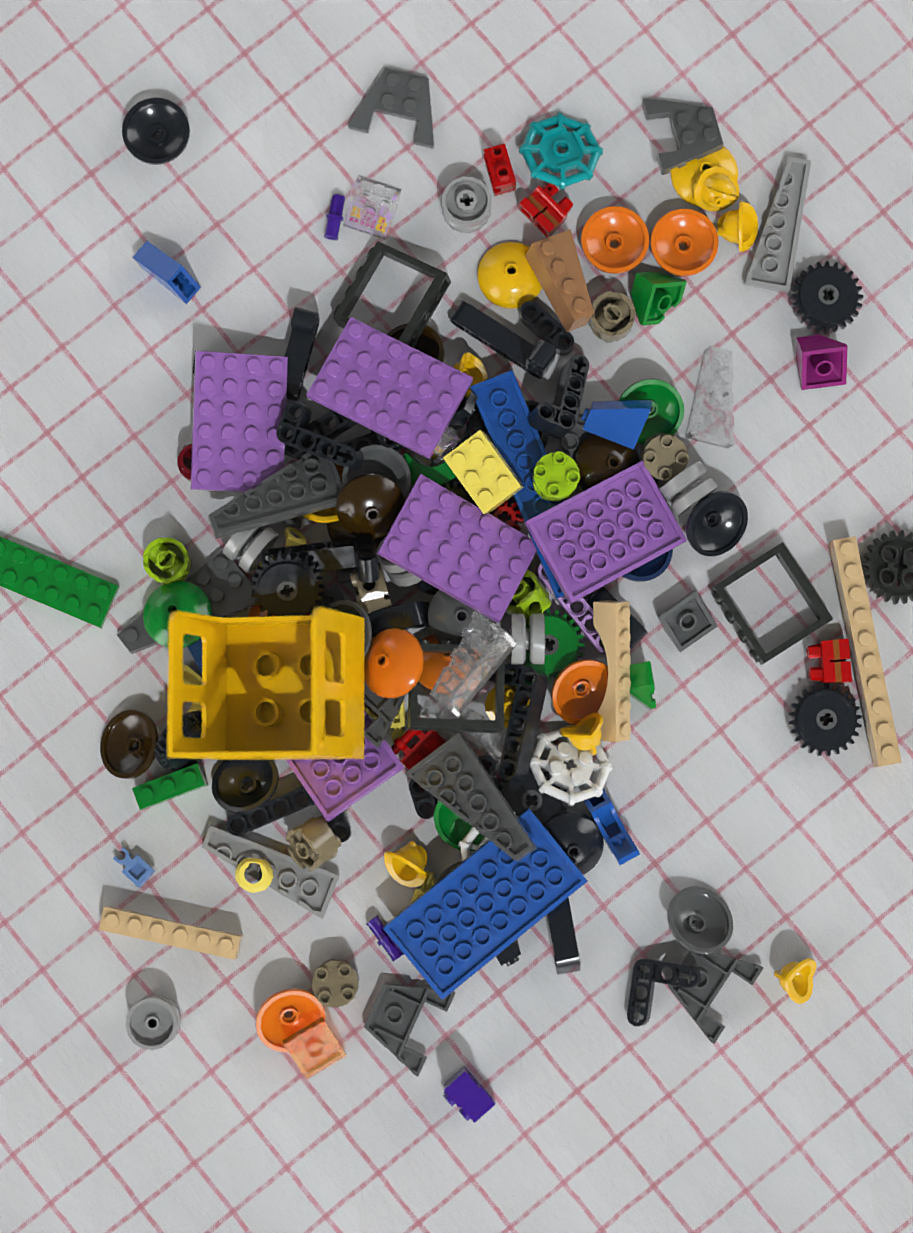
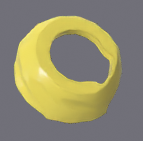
(263, 884)

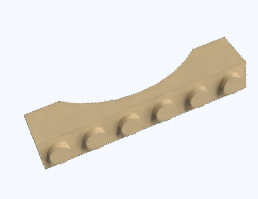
(613, 625)
(170, 933)

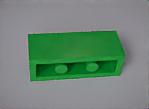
(170, 786)

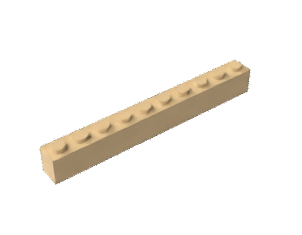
(864, 652)

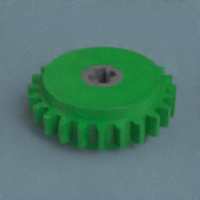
(565, 645)

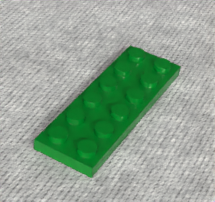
(55, 583)

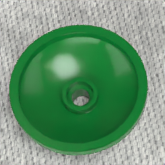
(666, 407)
(185, 598)
(451, 827)

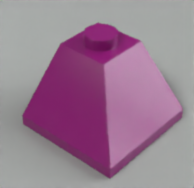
(821, 362)

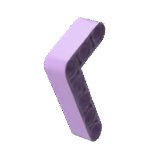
(580, 618)

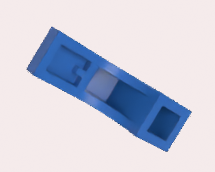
(611, 828)

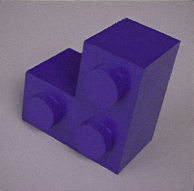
(468, 1094)

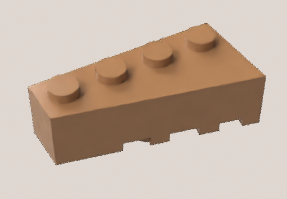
(562, 279)

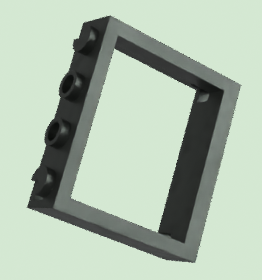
(424, 310)
(802, 584)
(456, 725)

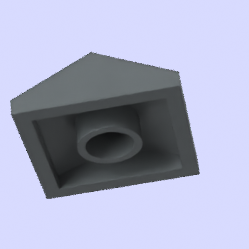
(687, 621)

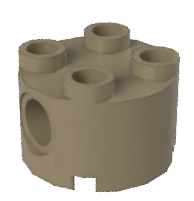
(612, 316)
(664, 456)
(371, 595)
(312, 843)
(335, 983)

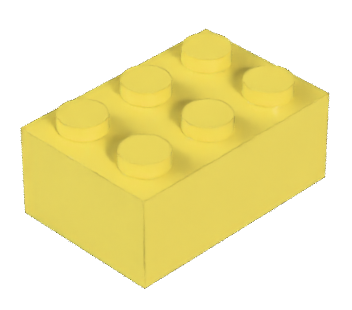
(483, 472)

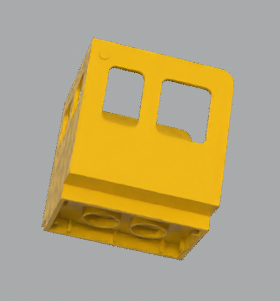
(270, 687)

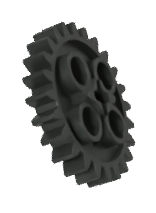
(877, 564)

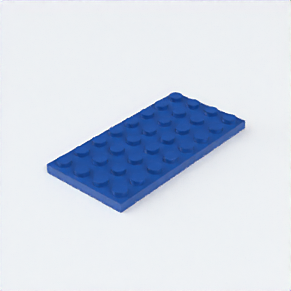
(483, 908)

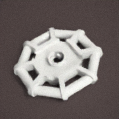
(568, 778)

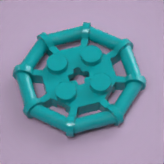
(557, 161)

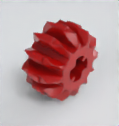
(497, 513)

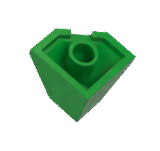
(655, 295)
(642, 684)

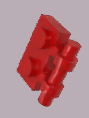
(425, 745)

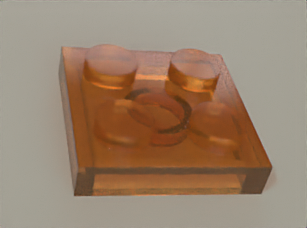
(314, 1048)

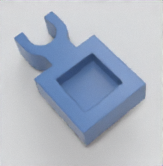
(136, 869)

